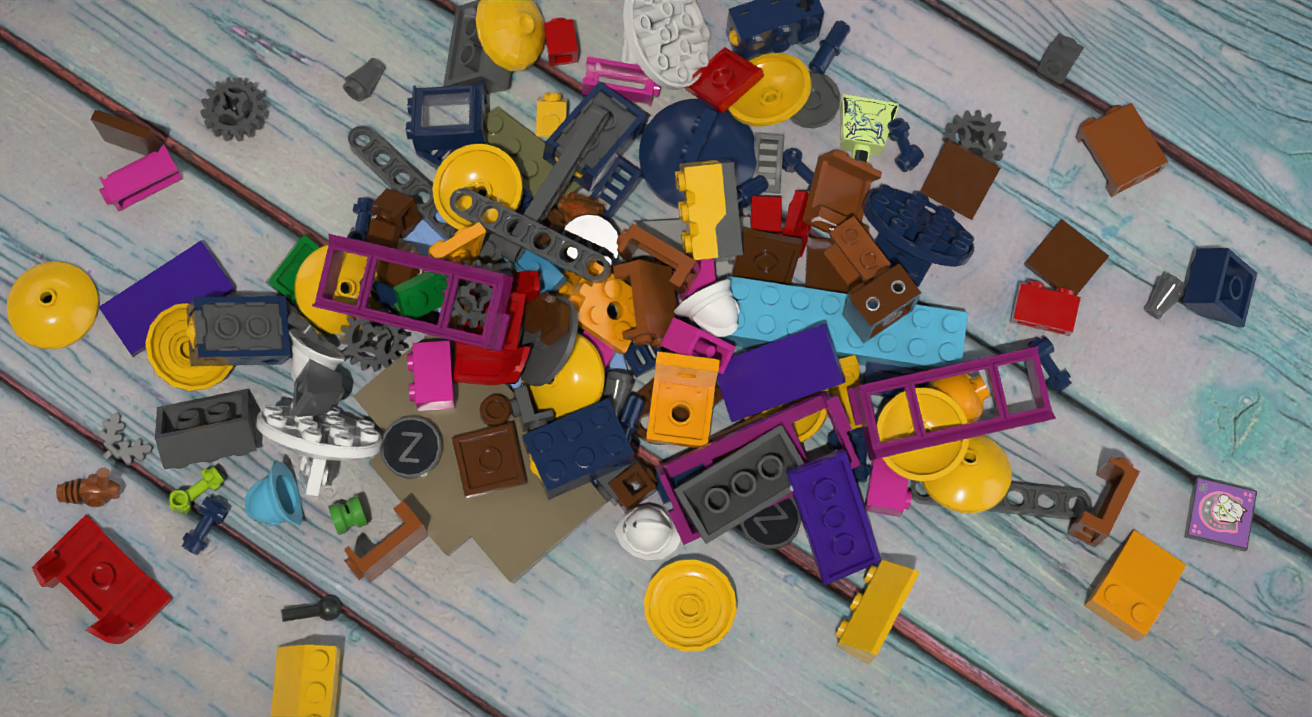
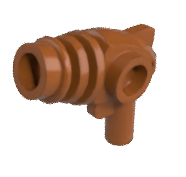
(93, 490)

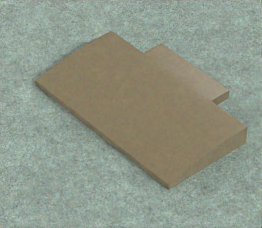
(509, 525)

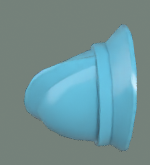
(275, 498)

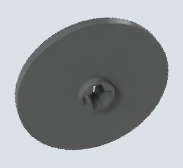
(547, 360)

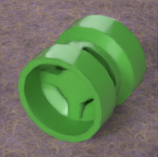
(348, 515)

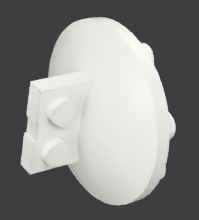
(666, 40)
(318, 439)

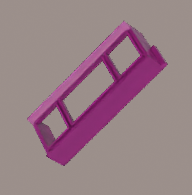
(496, 319)
(863, 412)
(747, 434)

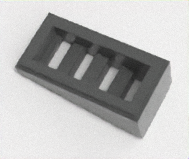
(766, 138)

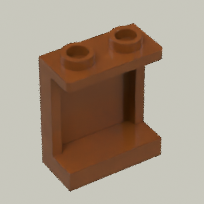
(1122, 148)
(838, 191)
(854, 255)
(685, 267)
(652, 300)
(1097, 528)
(391, 549)

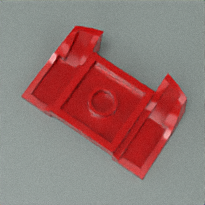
(493, 367)
(102, 581)

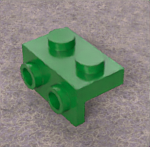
(284, 275)
(419, 295)

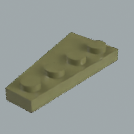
(524, 149)

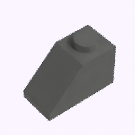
(316, 390)

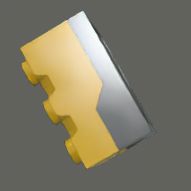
(709, 209)

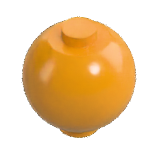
(967, 393)

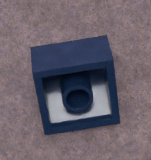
(1220, 286)

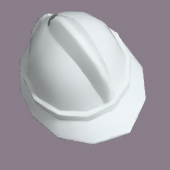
(712, 309)
(305, 349)
(648, 532)

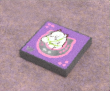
(1220, 514)

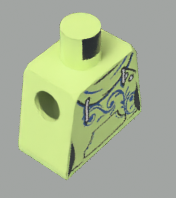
(865, 125)

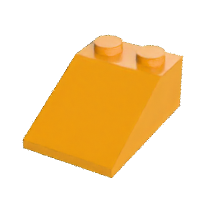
(1136, 586)

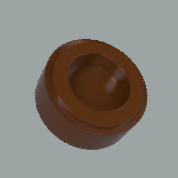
(495, 411)

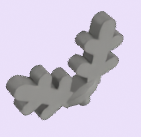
(125, 452)

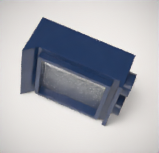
(446, 117)

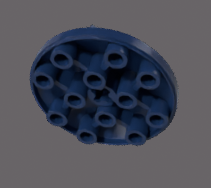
(692, 133)
(914, 234)

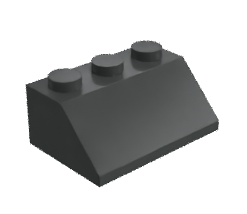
(467, 59)
(205, 429)

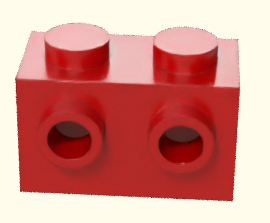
(1045, 308)

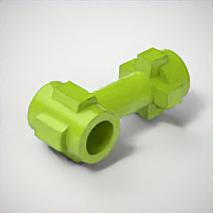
(182, 501)

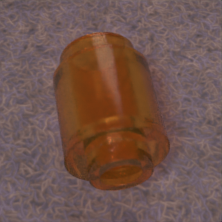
(577, 205)

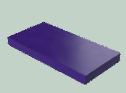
(176, 282)
(780, 373)
(833, 516)

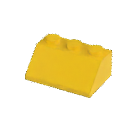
(875, 610)
(306, 681)

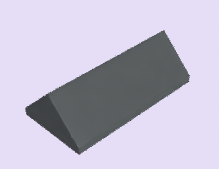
(739, 485)

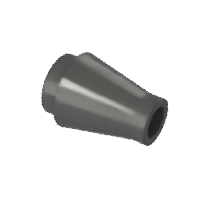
(361, 81)
(1165, 295)
(617, 389)

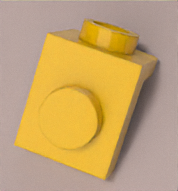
(550, 113)

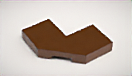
(387, 234)
(548, 315)

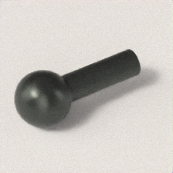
(327, 609)

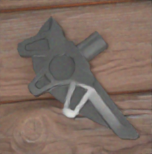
(300, 322)

